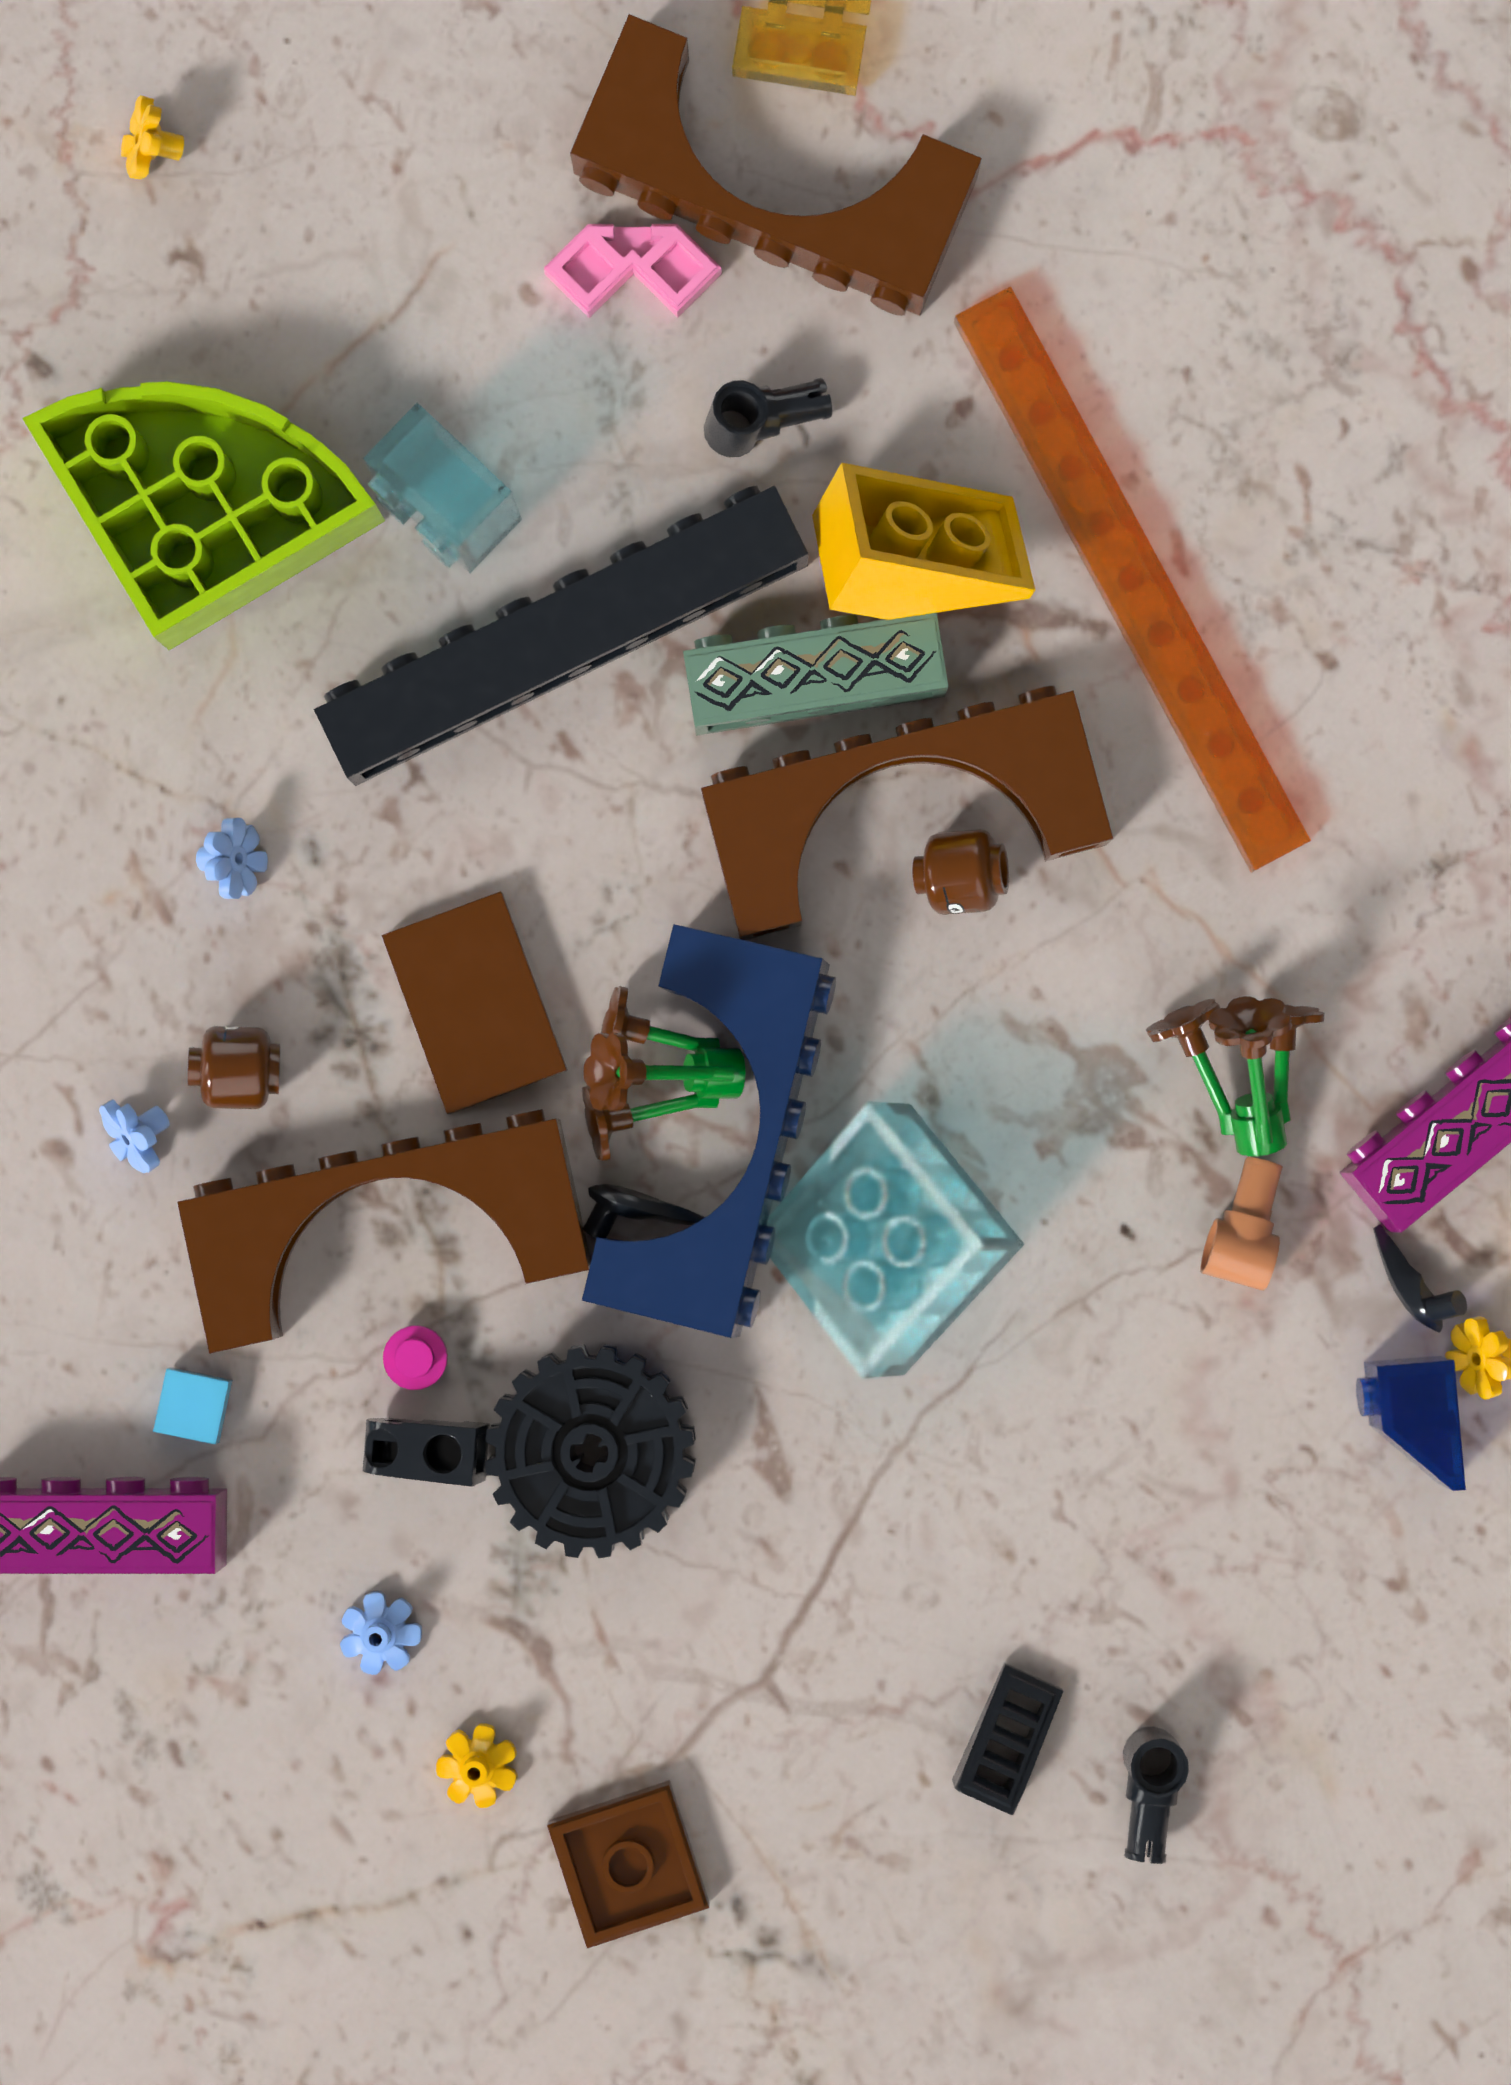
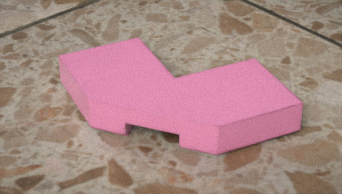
(607, 256)

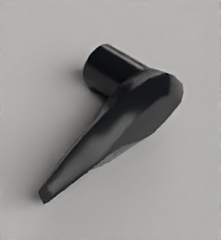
(618, 1200)
(1412, 1290)

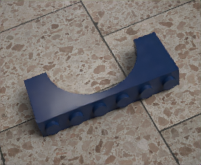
(708, 1270)

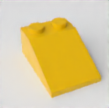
(917, 545)

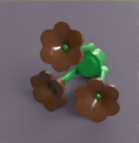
(1252, 1025)
(609, 1072)

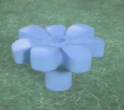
(231, 858)
(134, 1133)
(389, 1624)

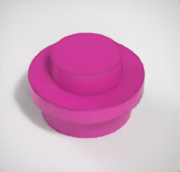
(415, 1357)

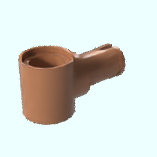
(1243, 1242)

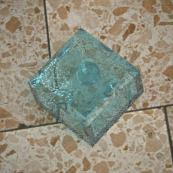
(443, 488)

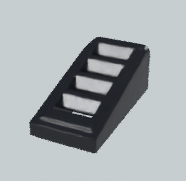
(965, 1778)

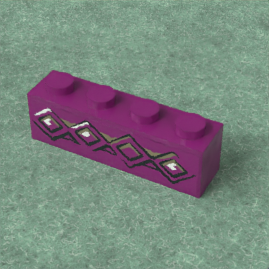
(1438, 1139)
(112, 1527)

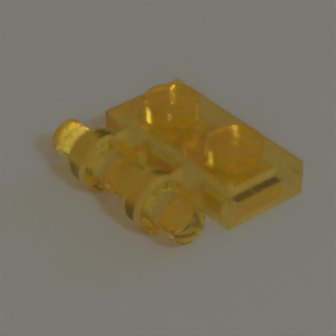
(802, 48)

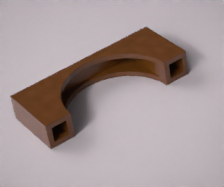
(877, 246)
(1024, 751)
(247, 1234)

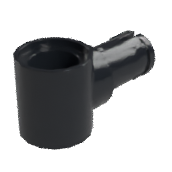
(765, 411)
(1151, 1794)

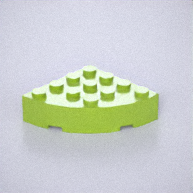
(198, 496)

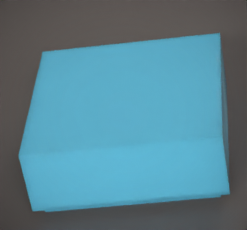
(192, 1405)

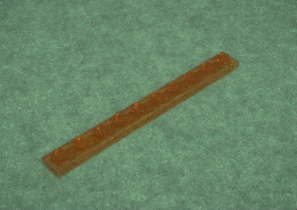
(1131, 579)

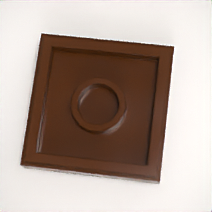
(628, 1864)

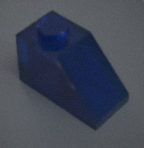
(1417, 1412)

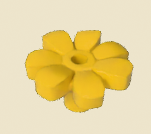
(148, 139)
(1481, 1356)
(480, 1754)

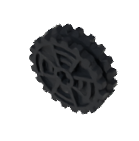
(622, 1490)

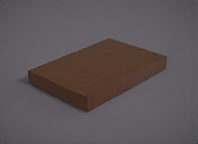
(474, 1002)

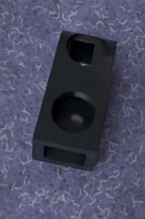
(426, 1450)

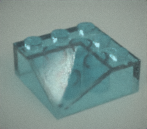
(888, 1239)

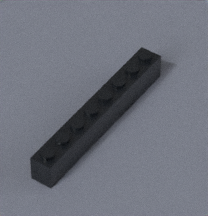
(561, 635)

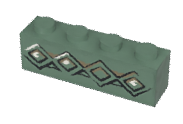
(814, 672)

